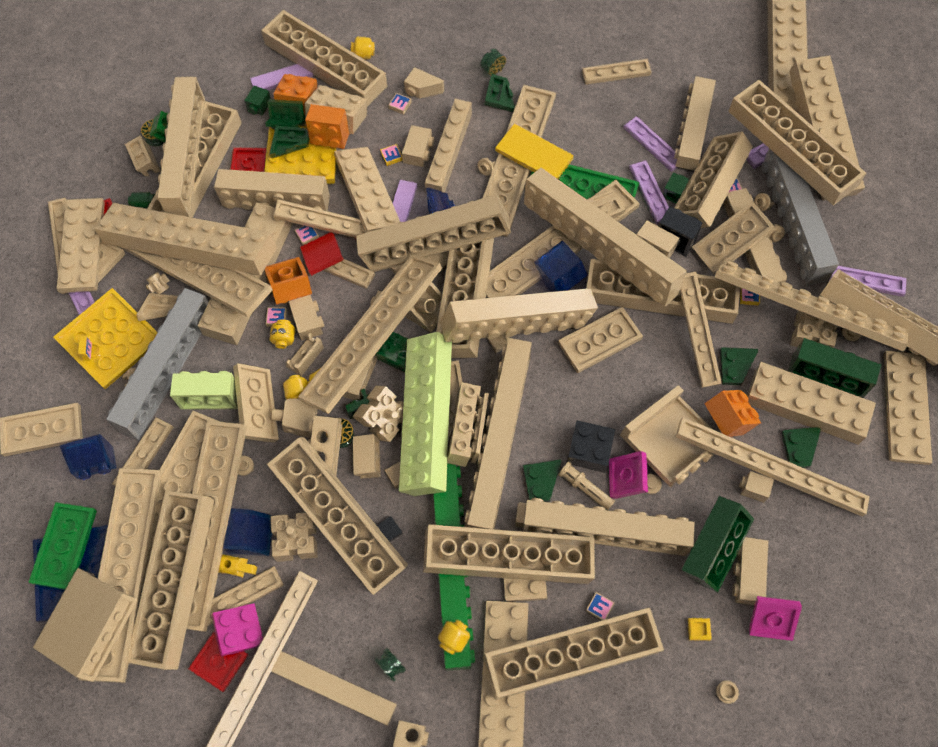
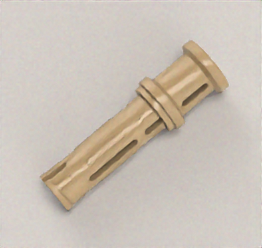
(578, 480)

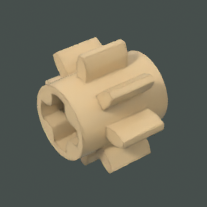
(157, 283)

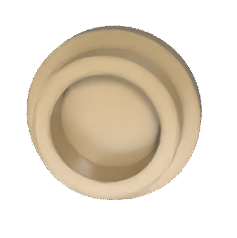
(654, 484)
(727, 692)

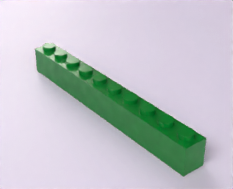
(452, 587)

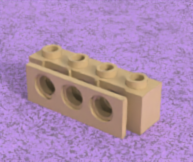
(462, 432)
(331, 447)

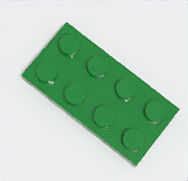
(63, 545)

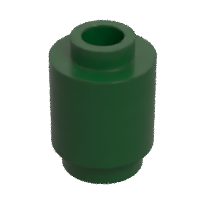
(140, 199)

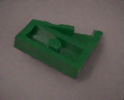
(499, 94)
(288, 140)
(735, 364)
(801, 445)
(541, 479)

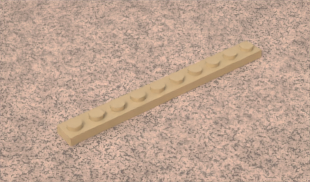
(772, 466)
(262, 662)

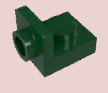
(353, 406)

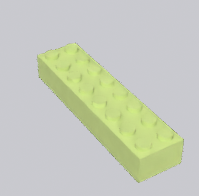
(425, 415)

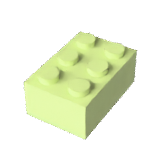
(204, 390)

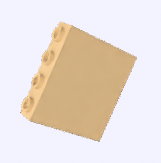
(655, 435)
(85, 625)

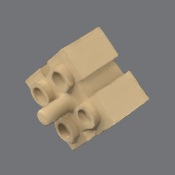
(813, 329)
(381, 413)
(293, 537)

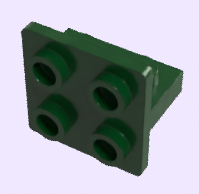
(285, 113)
(394, 351)

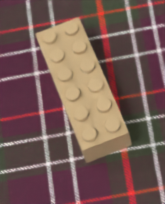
(714, 177)
(246, 188)
(810, 403)

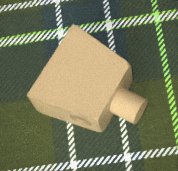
(295, 417)

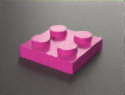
(628, 475)
(775, 618)
(237, 629)

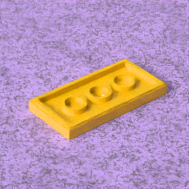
(533, 151)

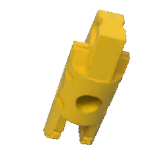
(236, 566)

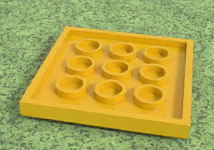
(308, 161)
(115, 338)

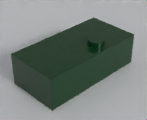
(834, 368)
(718, 543)

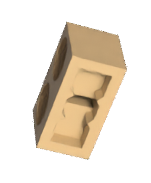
(404, 728)

